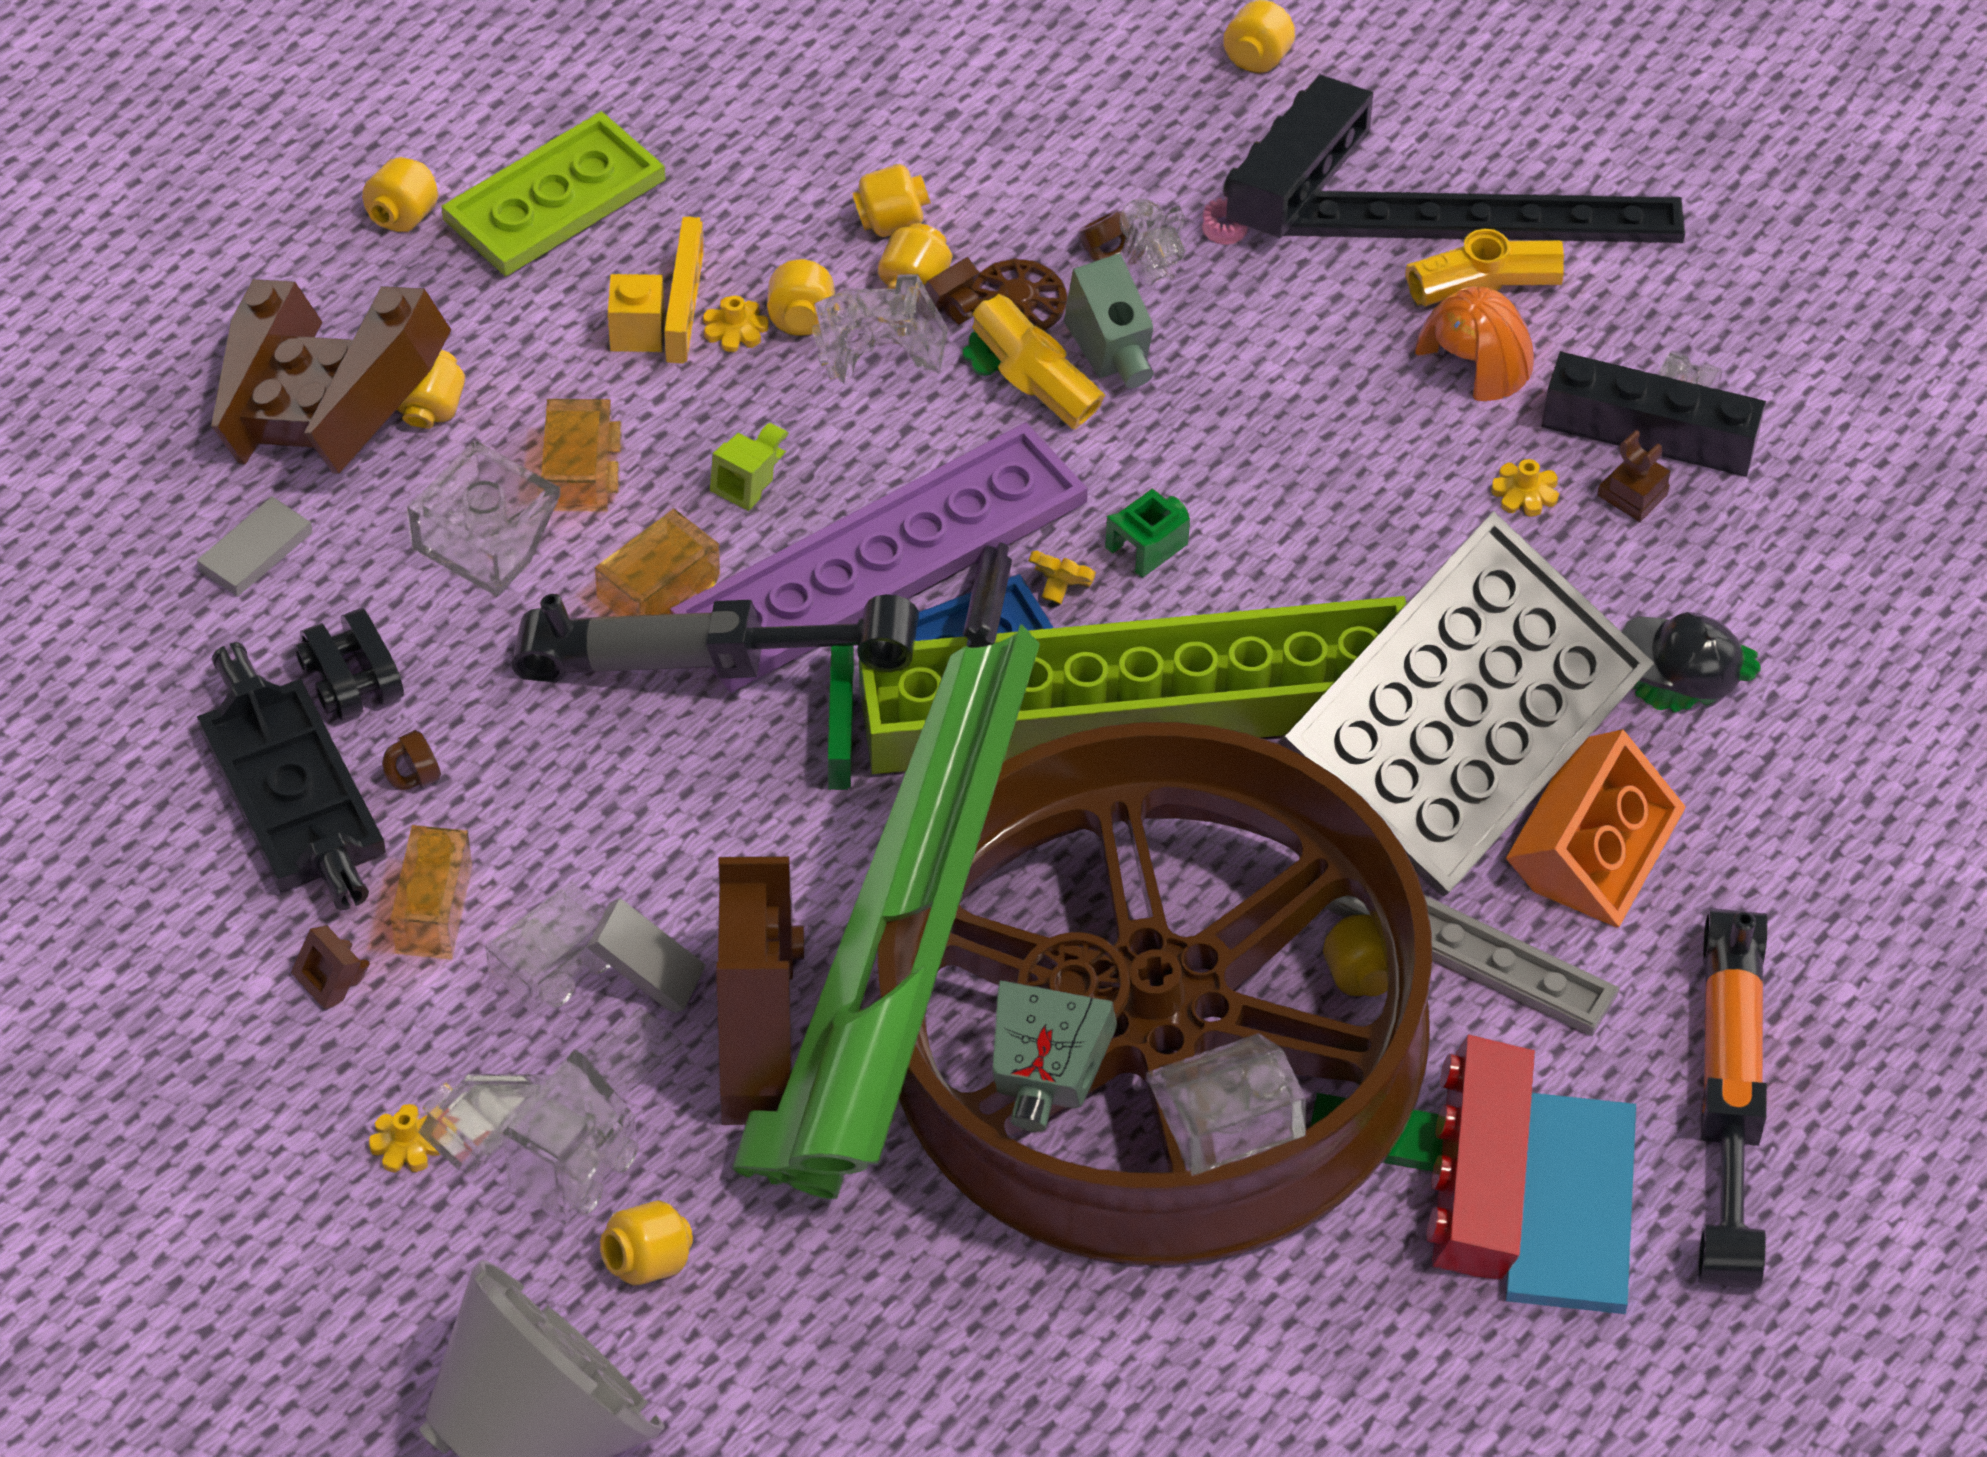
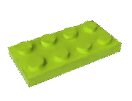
(553, 193)

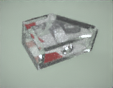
(470, 1119)

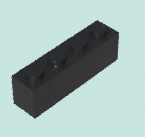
(1298, 155)
(1683, 417)

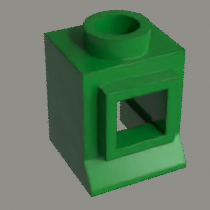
(1152, 543)

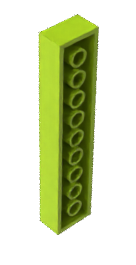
(1214, 669)

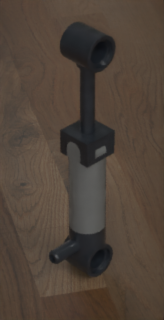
(724, 639)

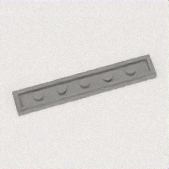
(1509, 966)

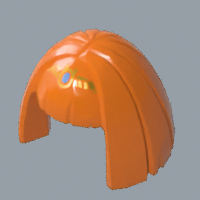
(1482, 328)

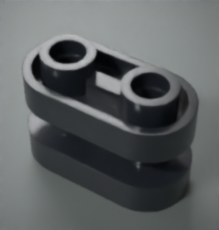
(339, 688)

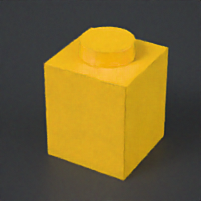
(636, 313)

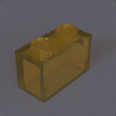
(579, 451)
(658, 568)
(431, 892)

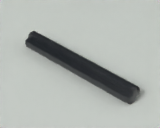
(987, 596)

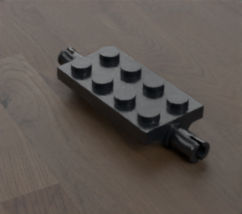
(289, 781)

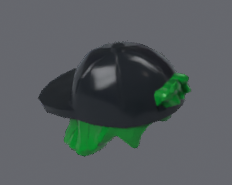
(1692, 660)

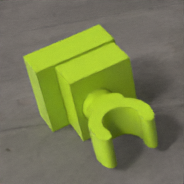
(746, 466)

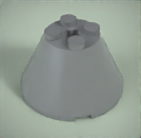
(528, 1383)

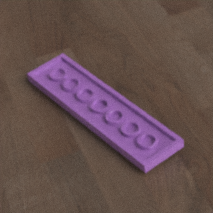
(903, 540)

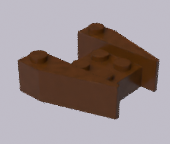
(320, 391)
(753, 983)

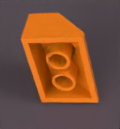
(1597, 829)

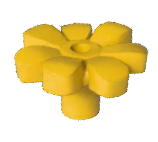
(735, 323)
(1525, 487)
(1060, 575)
(400, 1140)

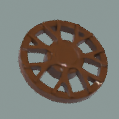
(1024, 292)
(1077, 975)

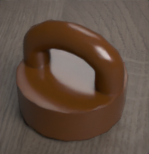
(1100, 232)
(418, 758)

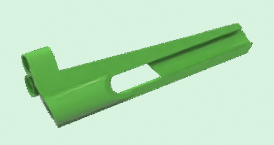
(857, 1060)

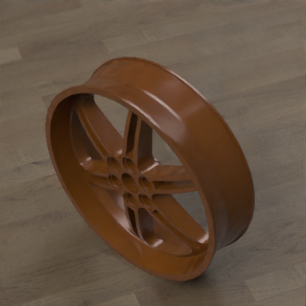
(1220, 779)

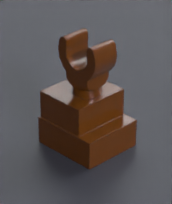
(1638, 481)

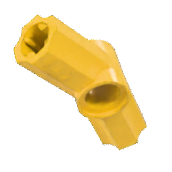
(1486, 262)
(1036, 361)

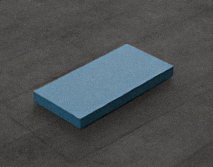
(1576, 1205)

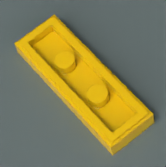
(684, 290)

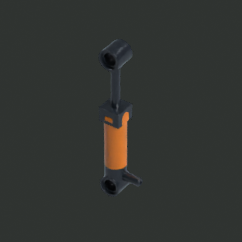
(1733, 1087)

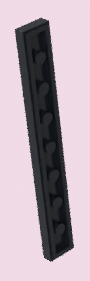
(1511, 214)

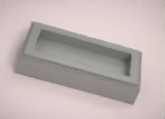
(254, 546)
(646, 956)

